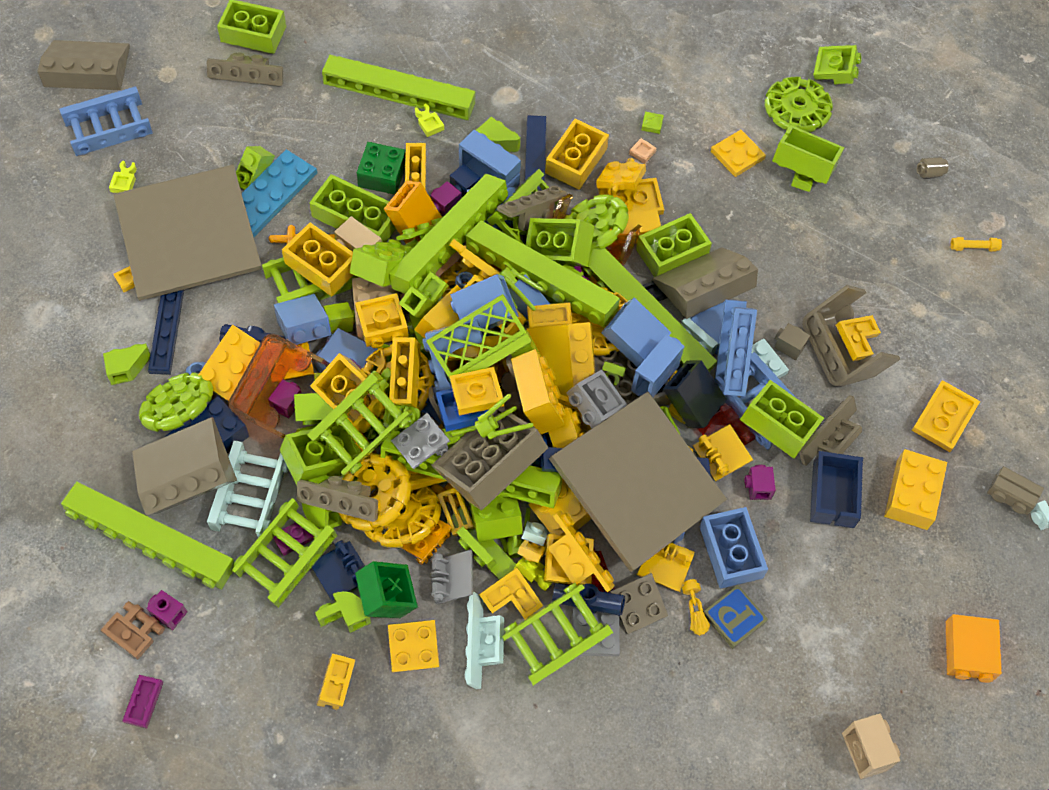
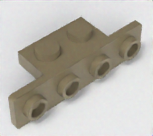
(245, 69)
(533, 206)
(834, 434)
(339, 496)

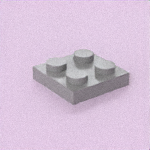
(607, 647)

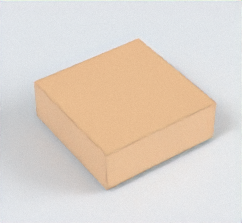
(642, 151)

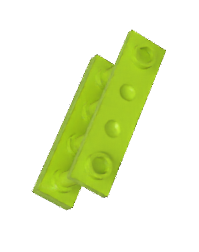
(274, 269)
(339, 417)
(292, 573)
(558, 656)

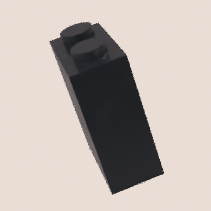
(694, 394)

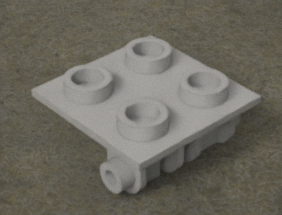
(421, 441)
(452, 577)

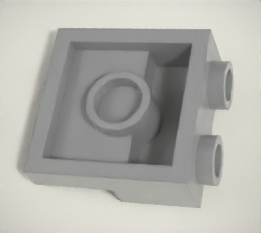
(596, 399)

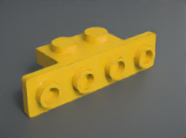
(575, 556)

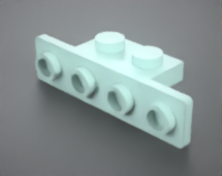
(484, 641)

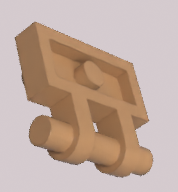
(129, 636)

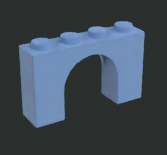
(442, 344)

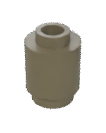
(932, 167)

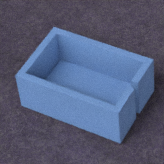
(489, 158)

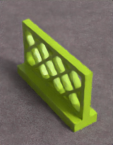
(528, 187)
(493, 353)

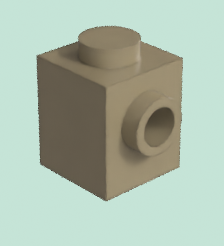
(791, 340)

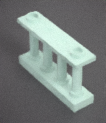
(225, 495)

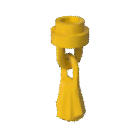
(699, 622)

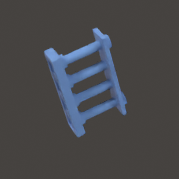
(100, 107)
(735, 346)
(762, 374)

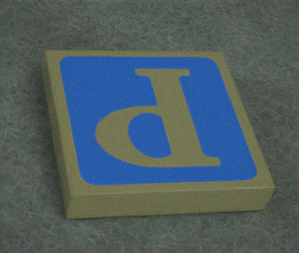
(735, 616)

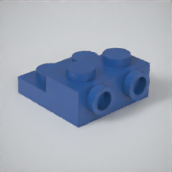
(449, 412)

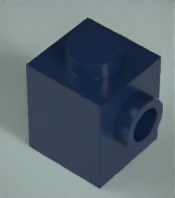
(463, 179)

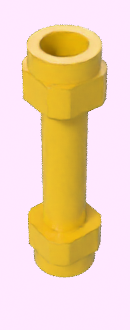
(992, 244)

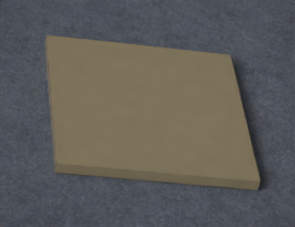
(186, 232)
(638, 480)

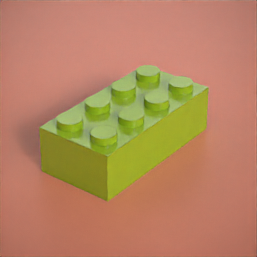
(340, 200)

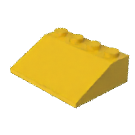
(567, 351)

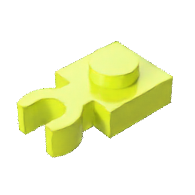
(429, 122)
(123, 180)
(533, 571)

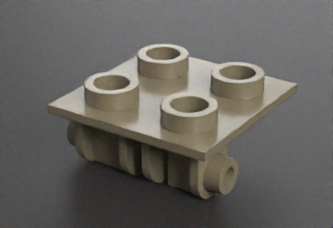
(642, 603)

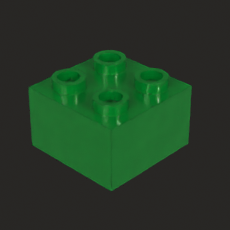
(381, 168)
(386, 590)

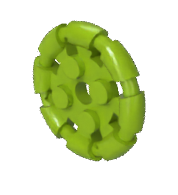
(788, 94)
(608, 214)
(175, 402)

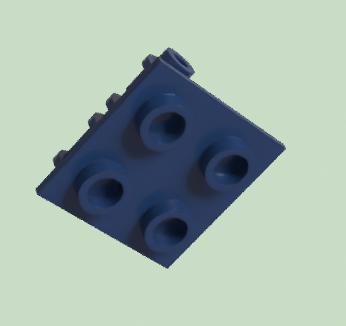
(338, 569)

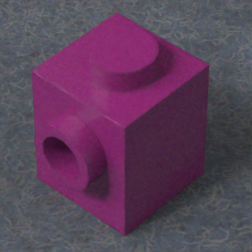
(445, 198)
(283, 398)
(760, 482)
(166, 609)

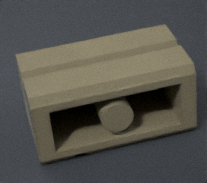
(1015, 491)

